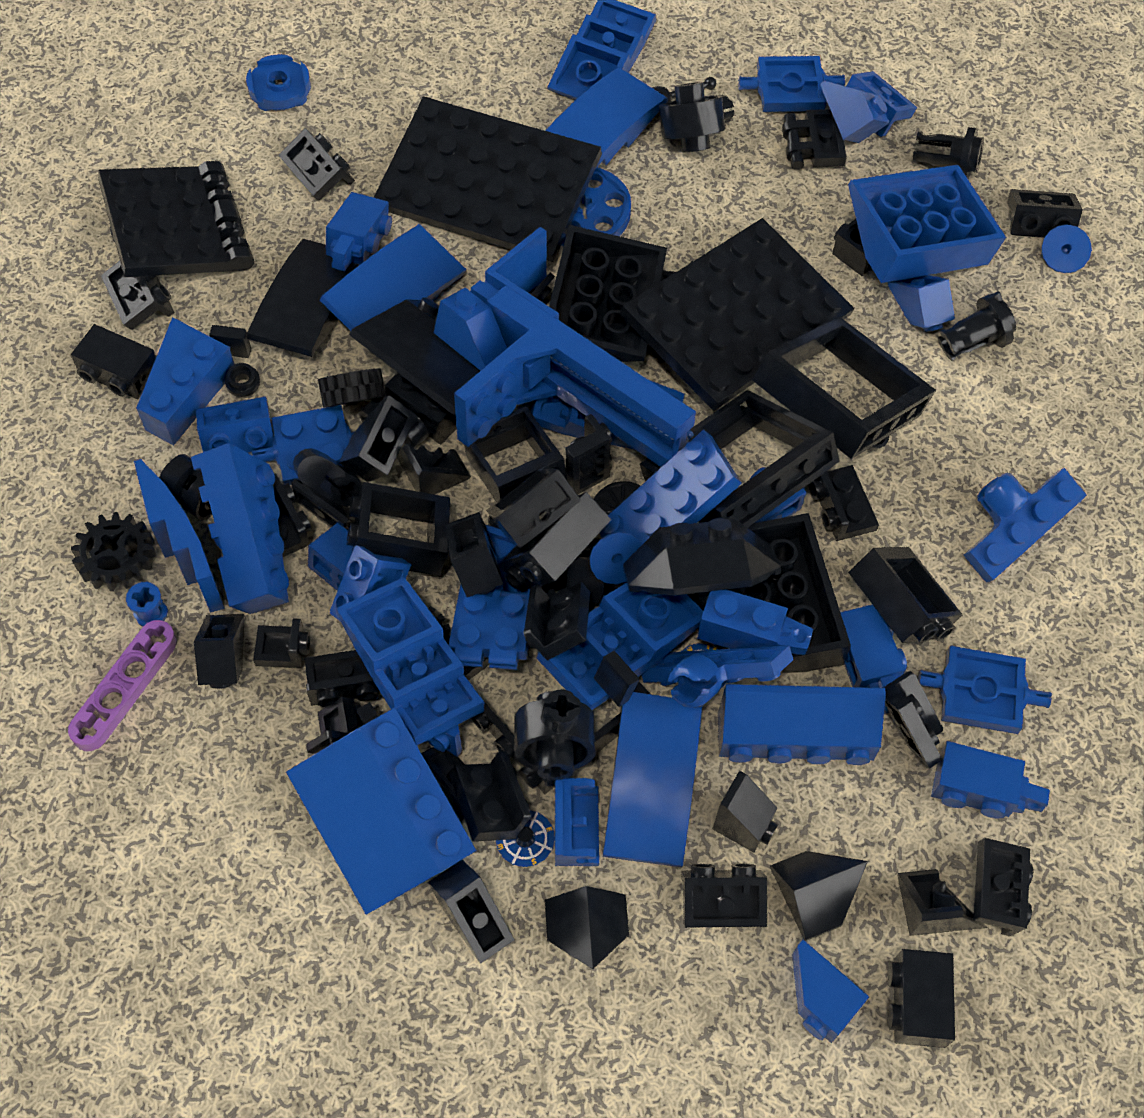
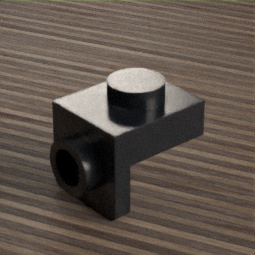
(281, 645)
(334, 722)

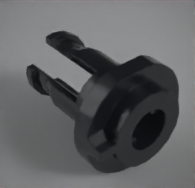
(964, 150)
(989, 323)

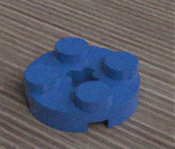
(289, 94)

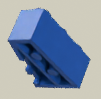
(182, 379)

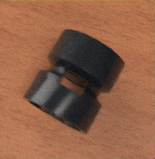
(184, 485)

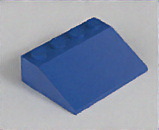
(923, 223)
(380, 811)

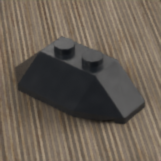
(700, 559)

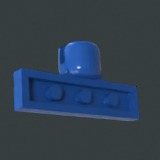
(1019, 518)
(704, 670)

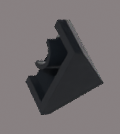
(432, 470)
(818, 889)
(932, 906)
(587, 923)

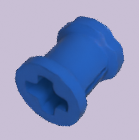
(146, 603)

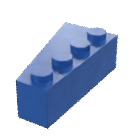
(244, 527)

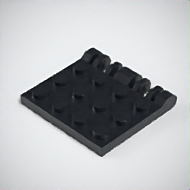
(174, 220)

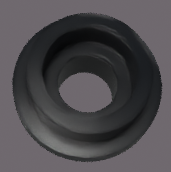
(239, 372)

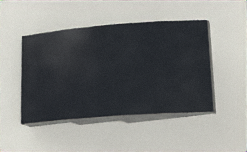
(292, 308)

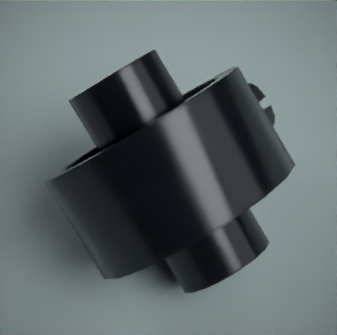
(694, 116)
(554, 734)

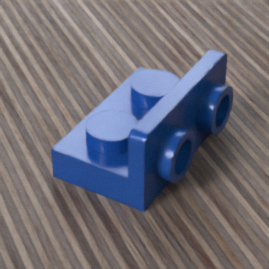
(897, 105)
(238, 423)
(367, 573)

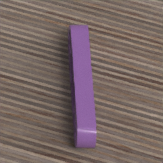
(118, 682)

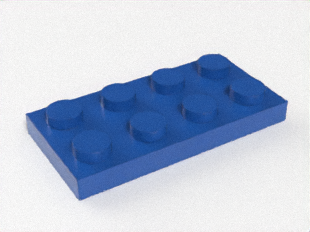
(678, 492)

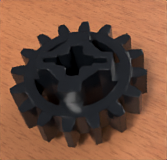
(113, 551)

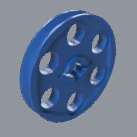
(598, 210)

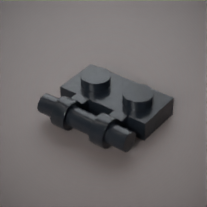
(824, 139)

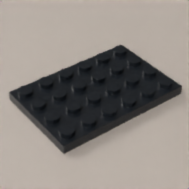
(487, 176)
(731, 308)

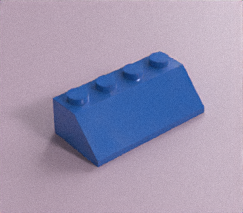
(800, 723)

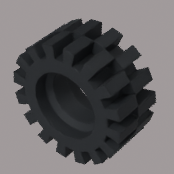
(351, 387)

